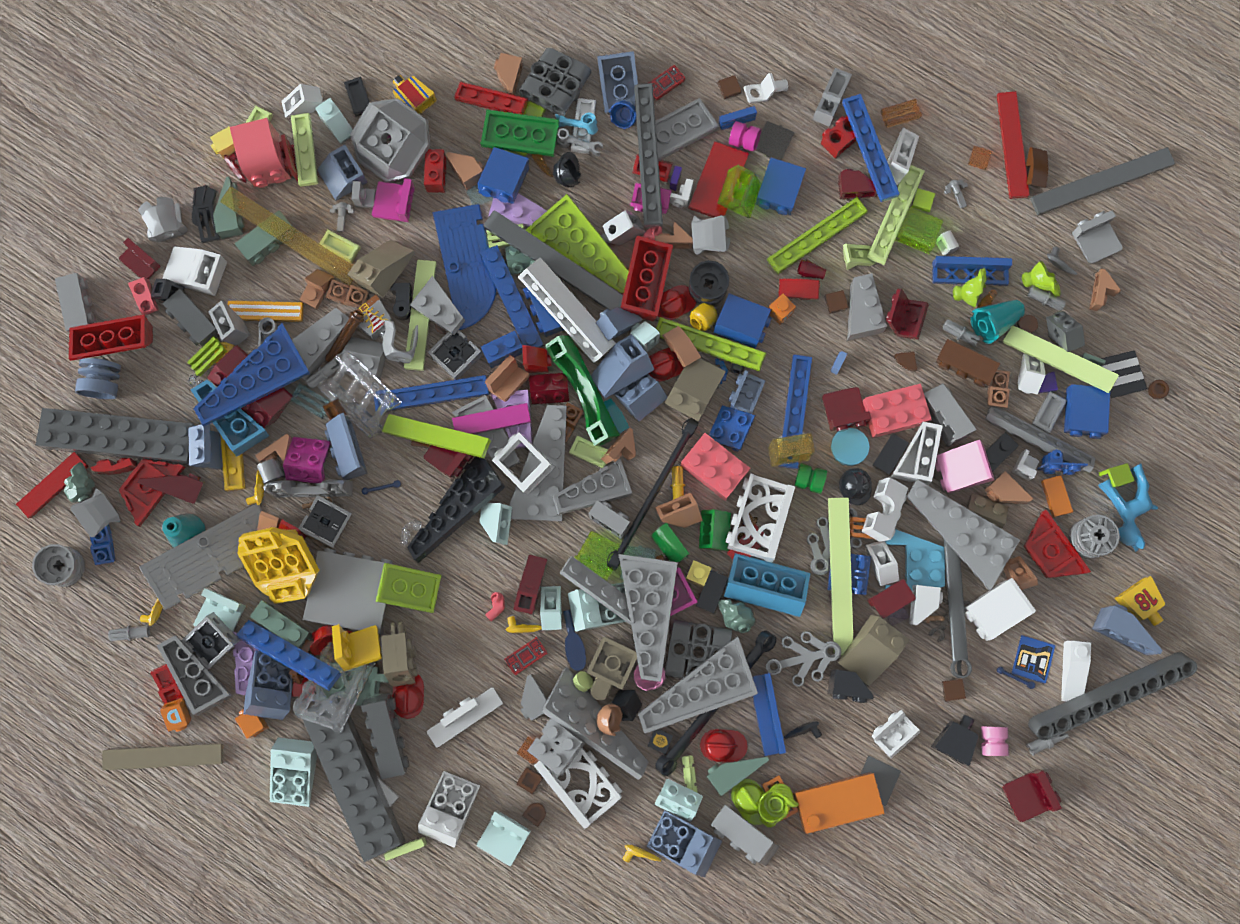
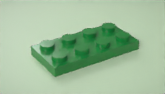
(520, 133)

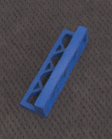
(970, 263)
(768, 716)

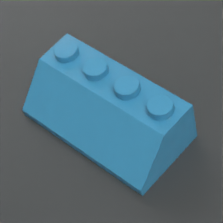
(767, 585)

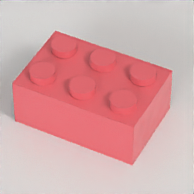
(897, 410)
(715, 466)

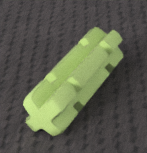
(689, 772)

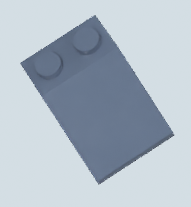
(617, 78)
(1125, 629)

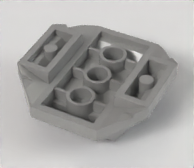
(408, 139)

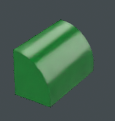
(714, 530)
(669, 544)

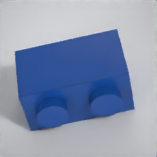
(501, 348)

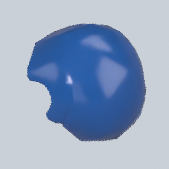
(623, 114)

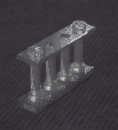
(357, 411)

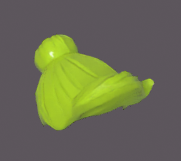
(1041, 279)
(971, 289)
(776, 804)

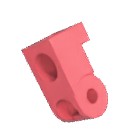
(142, 292)

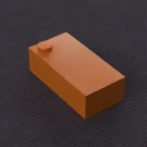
(838, 802)

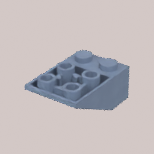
(621, 366)
(268, 688)
(684, 844)

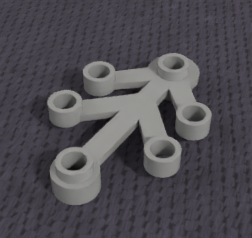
(824, 558)
(807, 657)

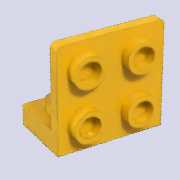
(356, 647)

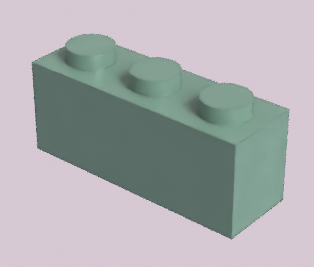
(259, 244)
(281, 624)

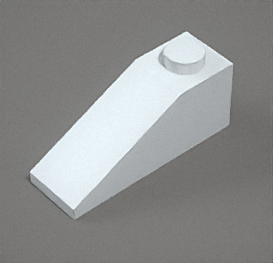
(902, 154)
(1075, 668)

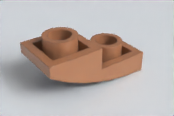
(346, 294)
(682, 346)
(998, 390)

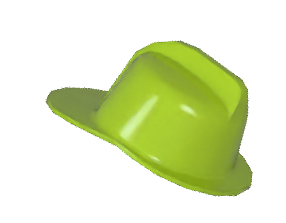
(746, 799)

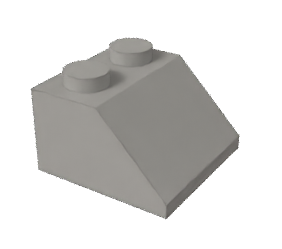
(368, 353)

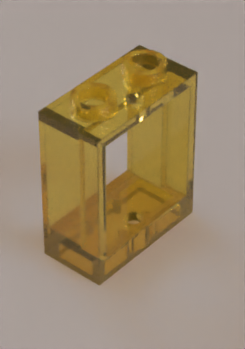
(797, 446)

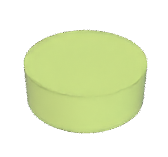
(582, 681)

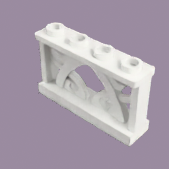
(768, 542)
(579, 809)

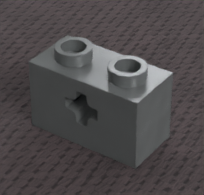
(1065, 331)

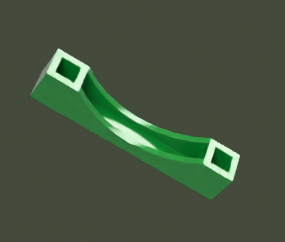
(597, 418)

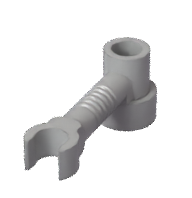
(565, 142)

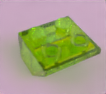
(740, 191)

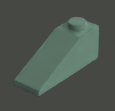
(730, 774)

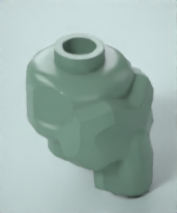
(79, 485)
(736, 615)

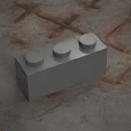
(190, 318)

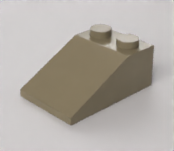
(381, 267)
(695, 388)
(873, 649)

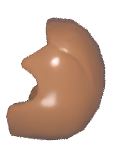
(609, 719)

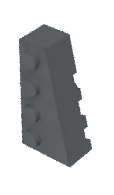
(385, 735)

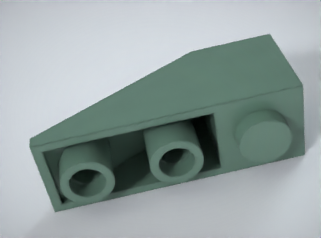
(226, 220)

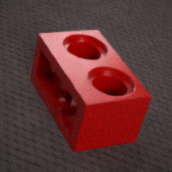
(845, 137)
(435, 171)

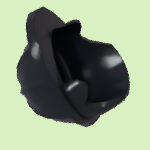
(567, 170)
(856, 486)

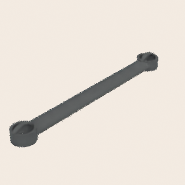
(956, 612)

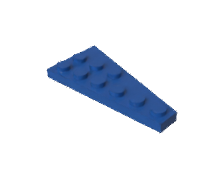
(259, 374)

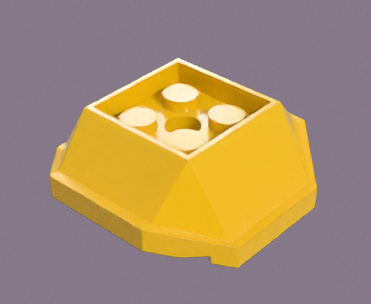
(278, 563)

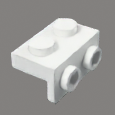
(895, 733)

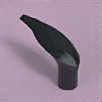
(803, 729)

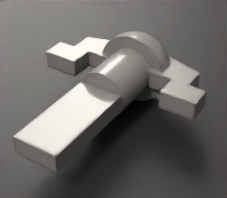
(954, 184)
(341, 207)

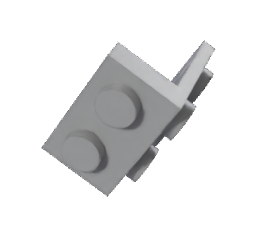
(1097, 237)

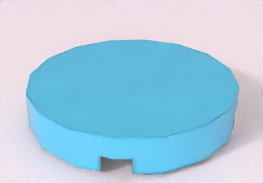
(850, 447)

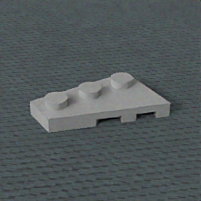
(437, 307)

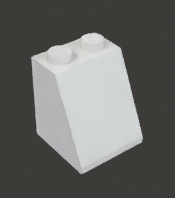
(998, 609)

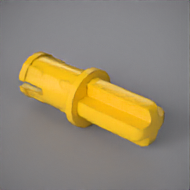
(677, 482)

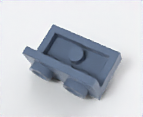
(747, 392)

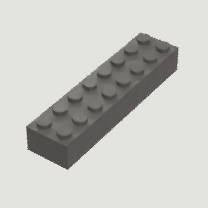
(114, 436)
(356, 787)

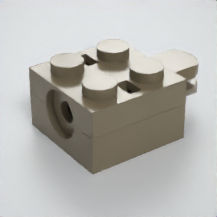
(398, 657)
(610, 667)

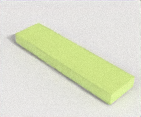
(304, 149)

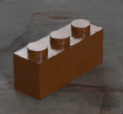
(967, 363)

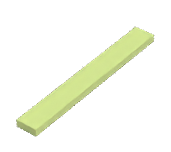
(840, 572)

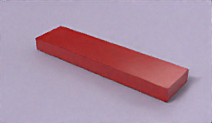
(490, 99)
(49, 486)

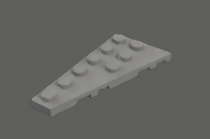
(551, 443)
(972, 538)
(649, 600)
(711, 685)
(578, 714)

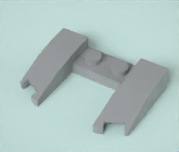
(327, 488)

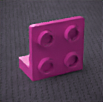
(393, 201)
(306, 460)

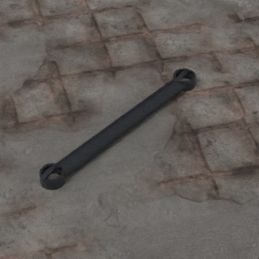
(686, 434)
(704, 718)

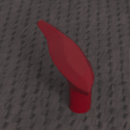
(230, 160)

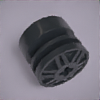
(710, 273)

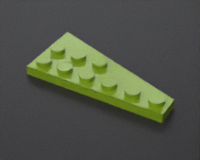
(574, 236)

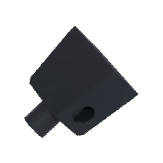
(957, 740)

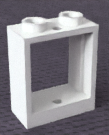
(536, 476)

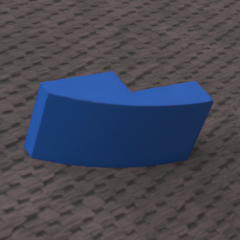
(102, 547)

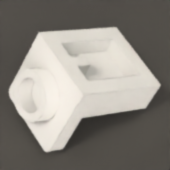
(684, 194)

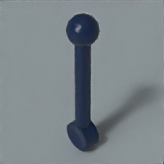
(397, 484)
(1031, 685)

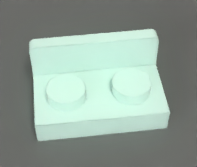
(679, 800)

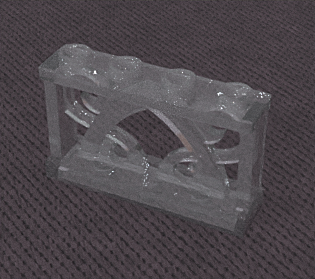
(341, 711)

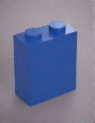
(503, 175)
(780, 186)
(743, 321)
(1086, 411)

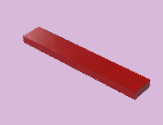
(1012, 145)

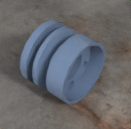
(98, 377)

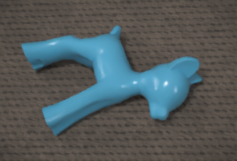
(1128, 511)

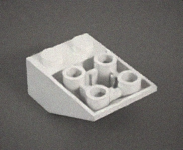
(195, 269)
(448, 809)

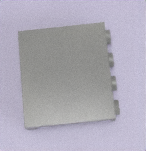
(346, 591)

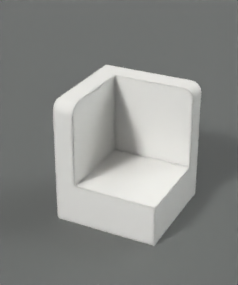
(1026, 466)

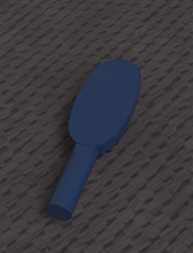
(573, 644)

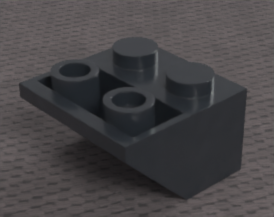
(848, 684)

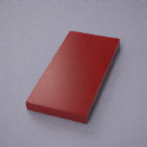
(713, 177)

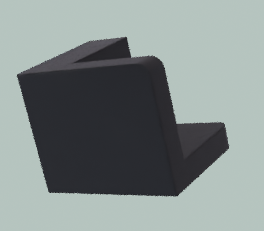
(164, 289)
(628, 702)

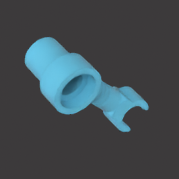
(587, 121)

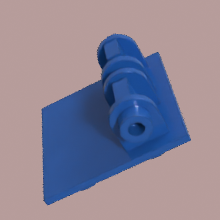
(731, 427)
(1054, 462)
(859, 574)

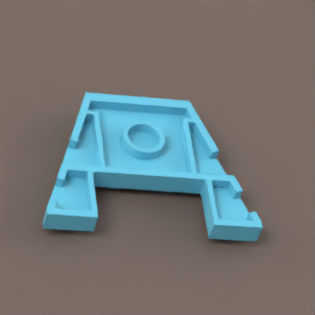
(922, 560)

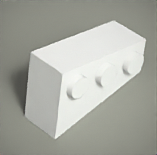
(920, 456)

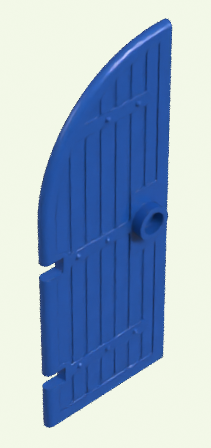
(466, 273)

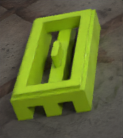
(204, 354)

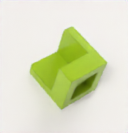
(1119, 475)

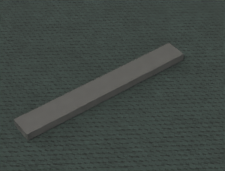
(648, 155)
(1102, 181)

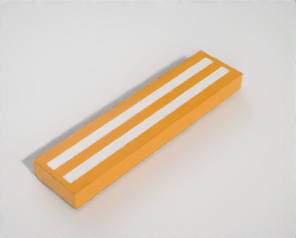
(261, 309)

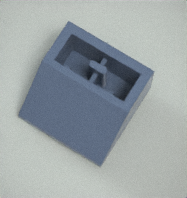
(340, 171)
(641, 396)

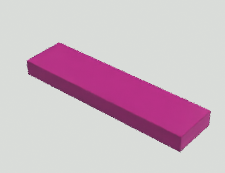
(493, 419)

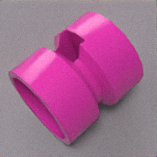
(744, 136)

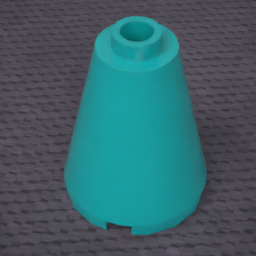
(996, 319)
(182, 528)

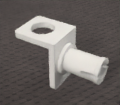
(766, 89)

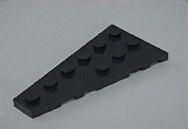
(461, 501)

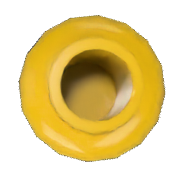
(703, 317)

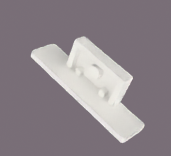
(463, 717)

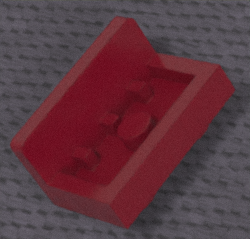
(549, 388)

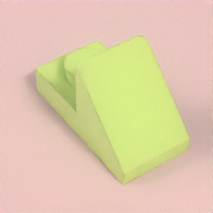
(856, 255)

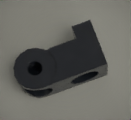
(403, 300)

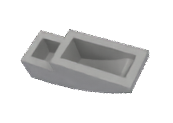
(832, 97)

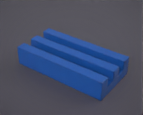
(743, 116)

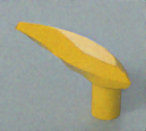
(259, 491)
(154, 615)
(523, 628)
(634, 850)

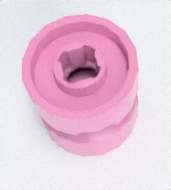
(994, 741)

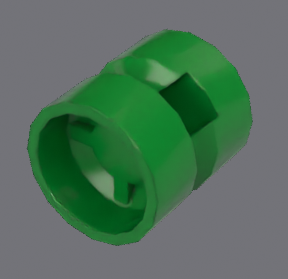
(810, 478)

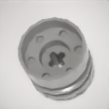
(1089, 546)
(50, 558)

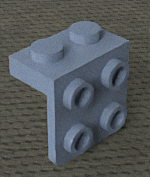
(205, 448)

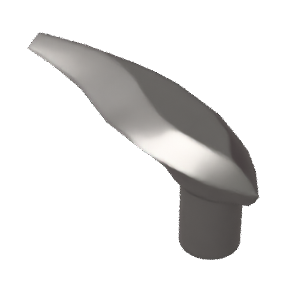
(1059, 263)

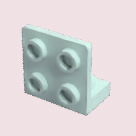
(224, 607)
(503, 838)

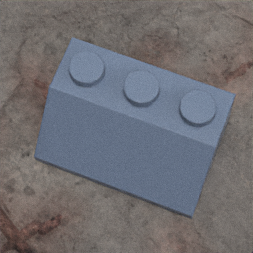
(345, 447)

